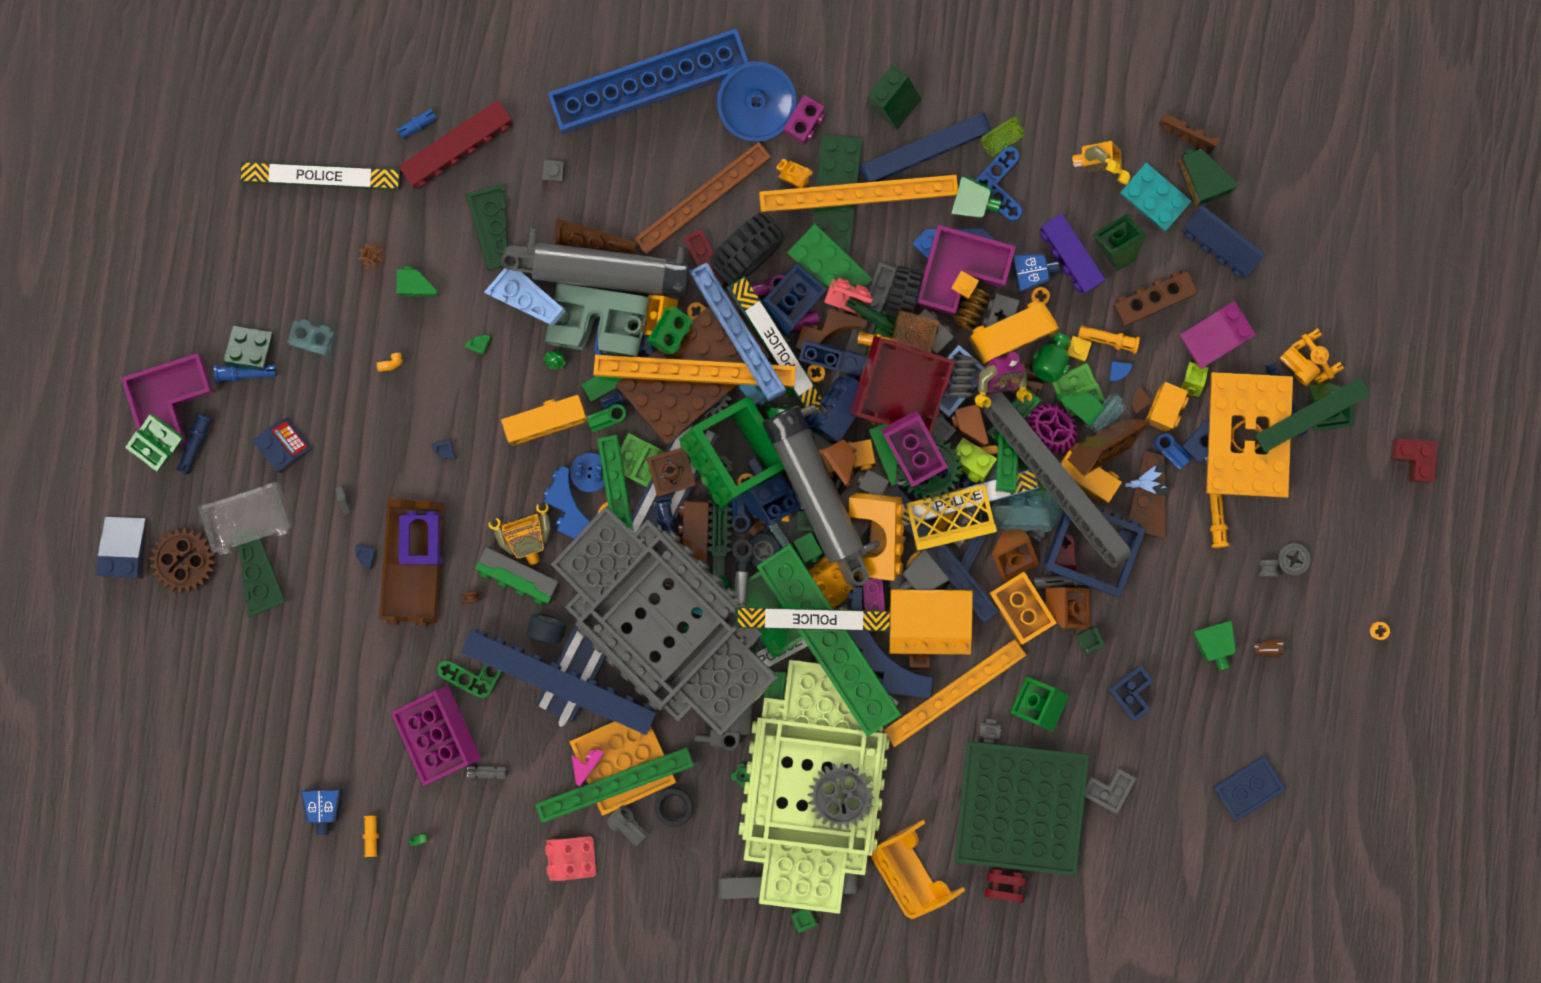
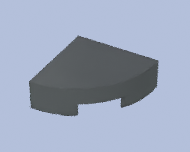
(341, 498)

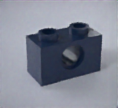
(1193, 445)

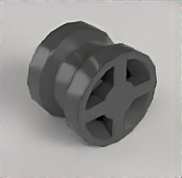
(1268, 568)

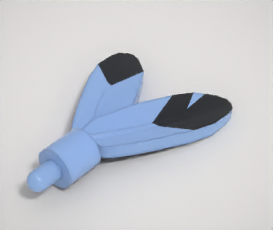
(1146, 481)

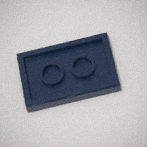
(1249, 788)

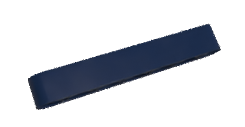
(925, 148)

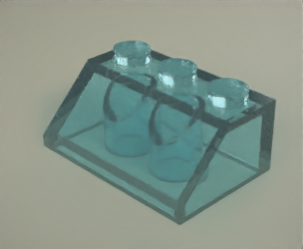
(1026, 511)

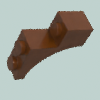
(836, 322)

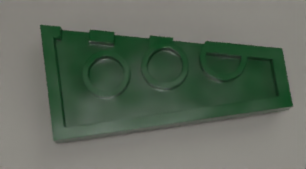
(488, 215)
(259, 579)

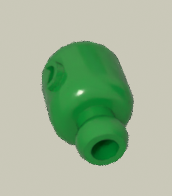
(1052, 359)

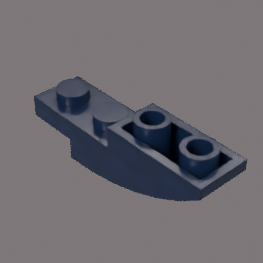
(833, 357)

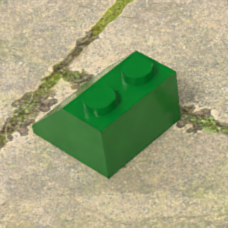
(1039, 704)

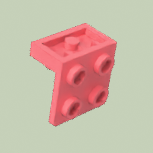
(841, 290)

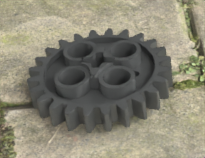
(822, 800)

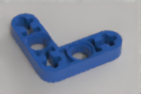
(993, 180)

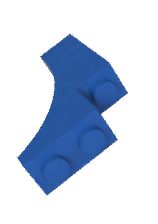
(560, 497)

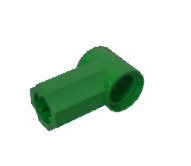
(605, 418)

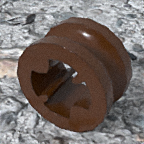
(470, 597)

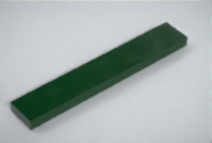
(1312, 415)

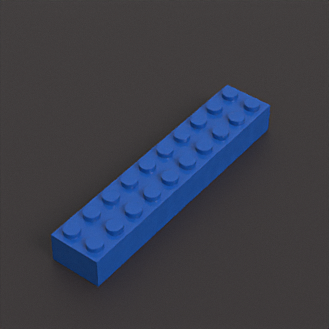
(647, 82)

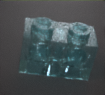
(309, 343)

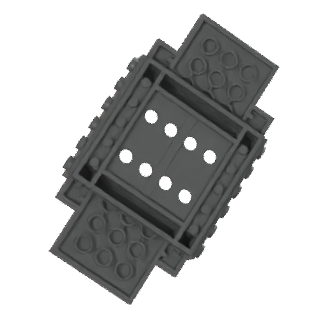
(707, 665)

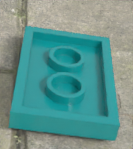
(1155, 197)

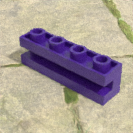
(1072, 254)

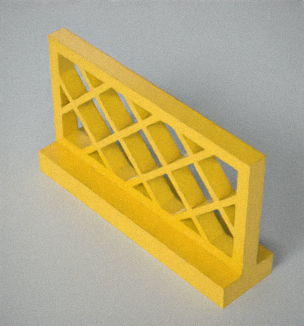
(957, 534)

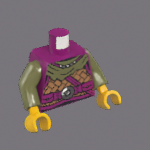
(1002, 375)

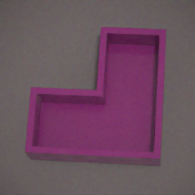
(957, 252)
(166, 387)

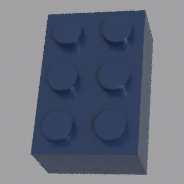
(834, 414)

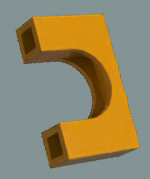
(888, 513)

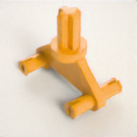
(1318, 355)

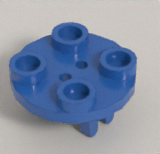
(580, 470)

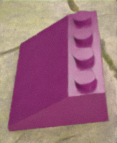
(435, 735)

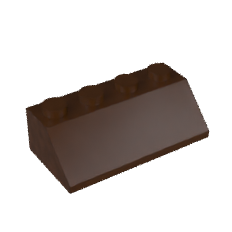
(1106, 445)

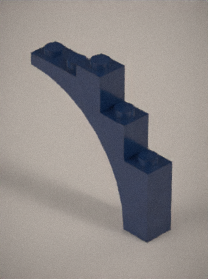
(895, 677)

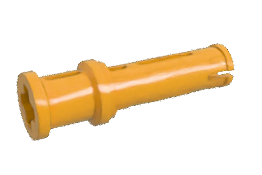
(1118, 340)
(1218, 526)

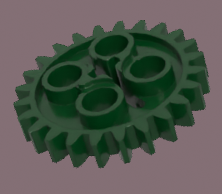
(937, 485)

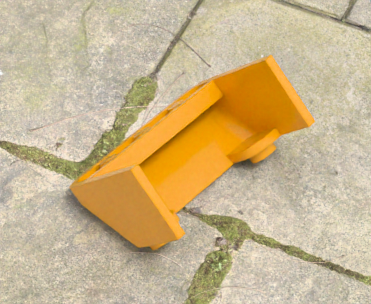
(1012, 332)
(907, 876)

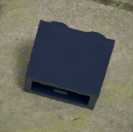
(771, 500)

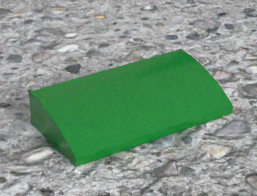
(761, 596)

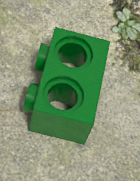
(666, 327)

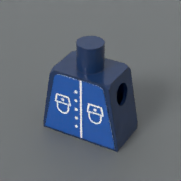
(1032, 271)
(322, 807)

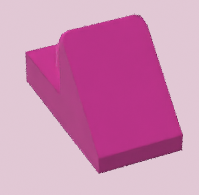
(583, 770)

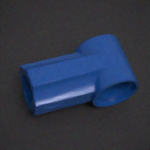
(1173, 451)

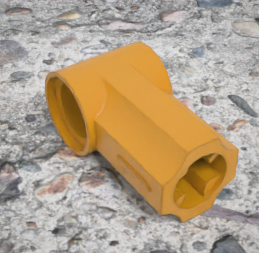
(1304, 370)

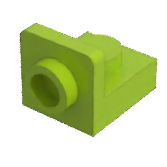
(1194, 379)

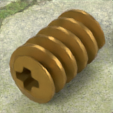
(970, 309)

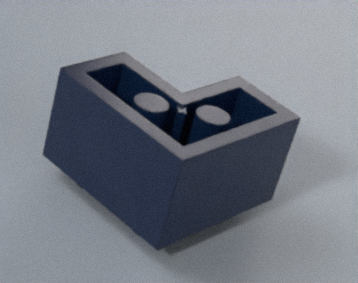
(1126, 692)

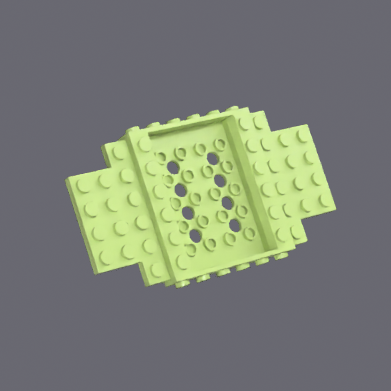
(800, 854)

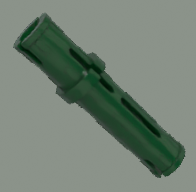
(869, 313)

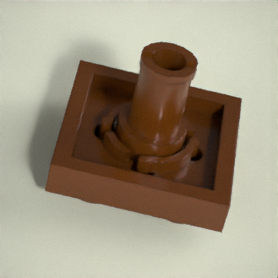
(658, 464)

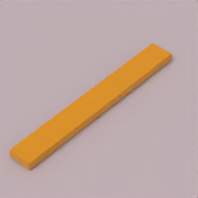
(954, 692)

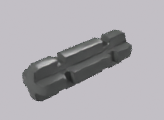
(486, 772)

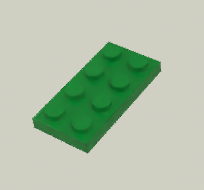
(826, 260)

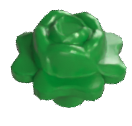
(554, 360)

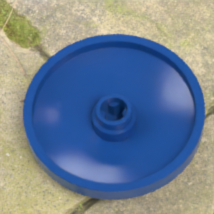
(756, 101)

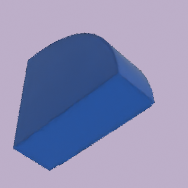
(1119, 370)

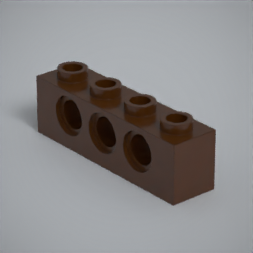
(1180, 280)

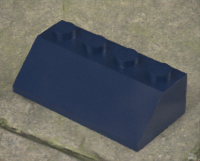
(1222, 242)

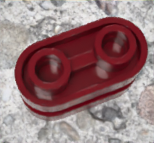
(1016, 880)

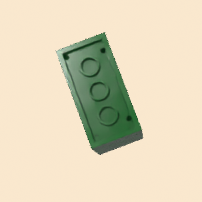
(709, 464)

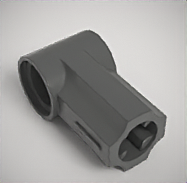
(623, 821)

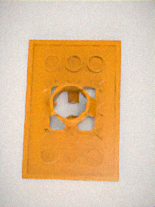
(1246, 471)

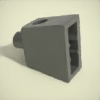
(922, 573)

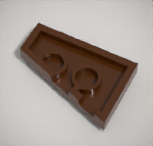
(1196, 137)

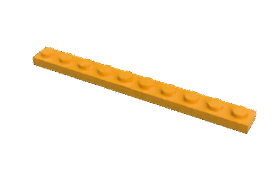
(858, 193)
(684, 370)

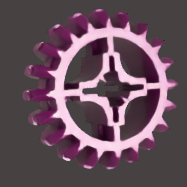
(1058, 423)

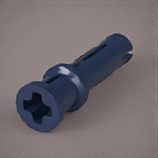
(197, 434)
(665, 516)

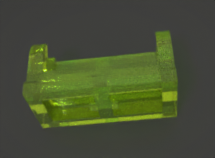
(1002, 136)

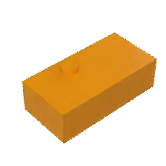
(544, 420)

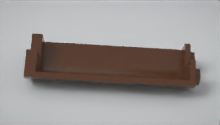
(409, 590)

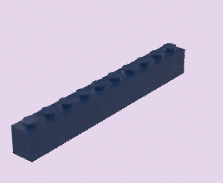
(560, 683)

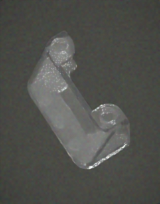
(245, 517)

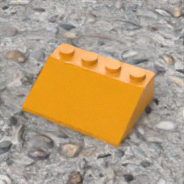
(930, 622)

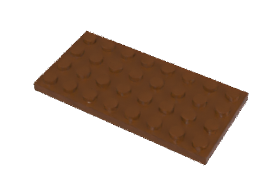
(676, 405)

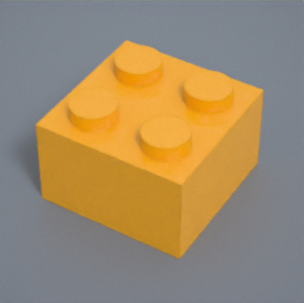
(1166, 407)

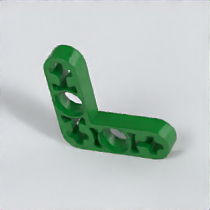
(483, 678)

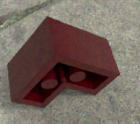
(1421, 456)

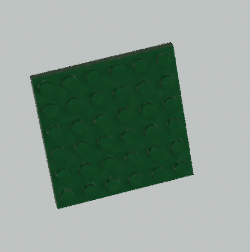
(1021, 808)

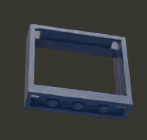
(1049, 563)

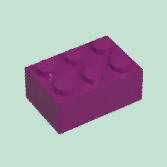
(914, 448)

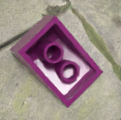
(1217, 335)

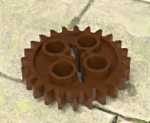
(171, 546)

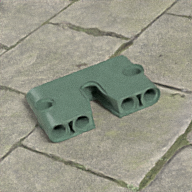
(616, 315)

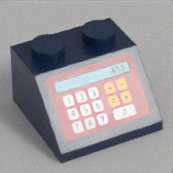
(282, 445)

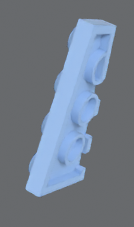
(523, 294)

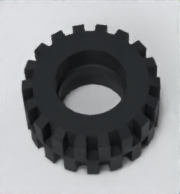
(904, 291)

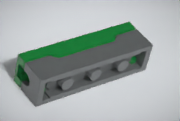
(517, 575)

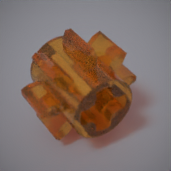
(364, 253)

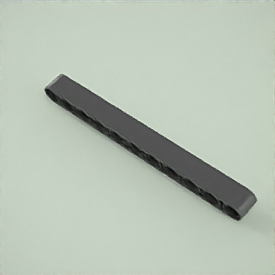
(1056, 480)

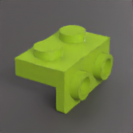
(975, 461)

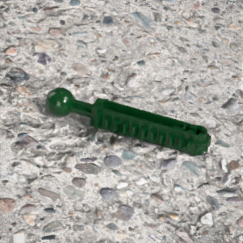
(719, 532)

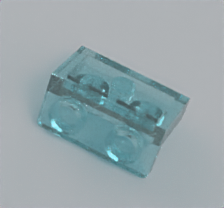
(1112, 411)

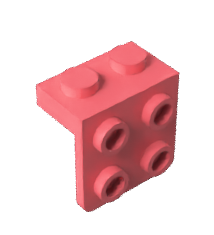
(570, 858)

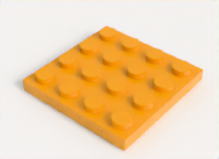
(623, 750)

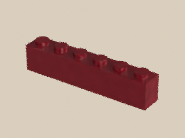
(456, 144)

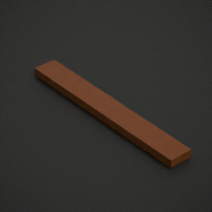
(702, 198)

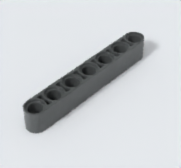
(750, 886)

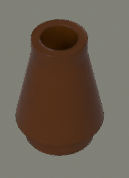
(1270, 648)

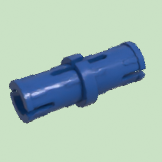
(417, 123)

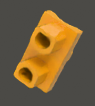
(794, 173)

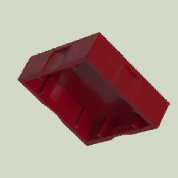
(900, 382)

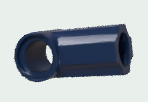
(740, 512)

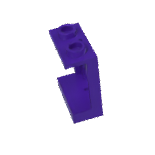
(433, 521)

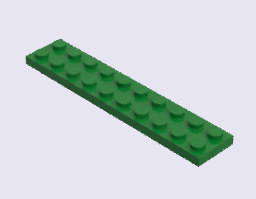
(832, 648)

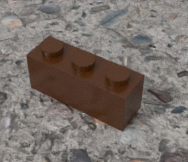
(695, 526)

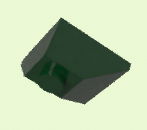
(1120, 241)
(1341, 419)

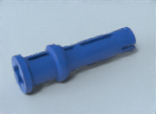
(234, 373)

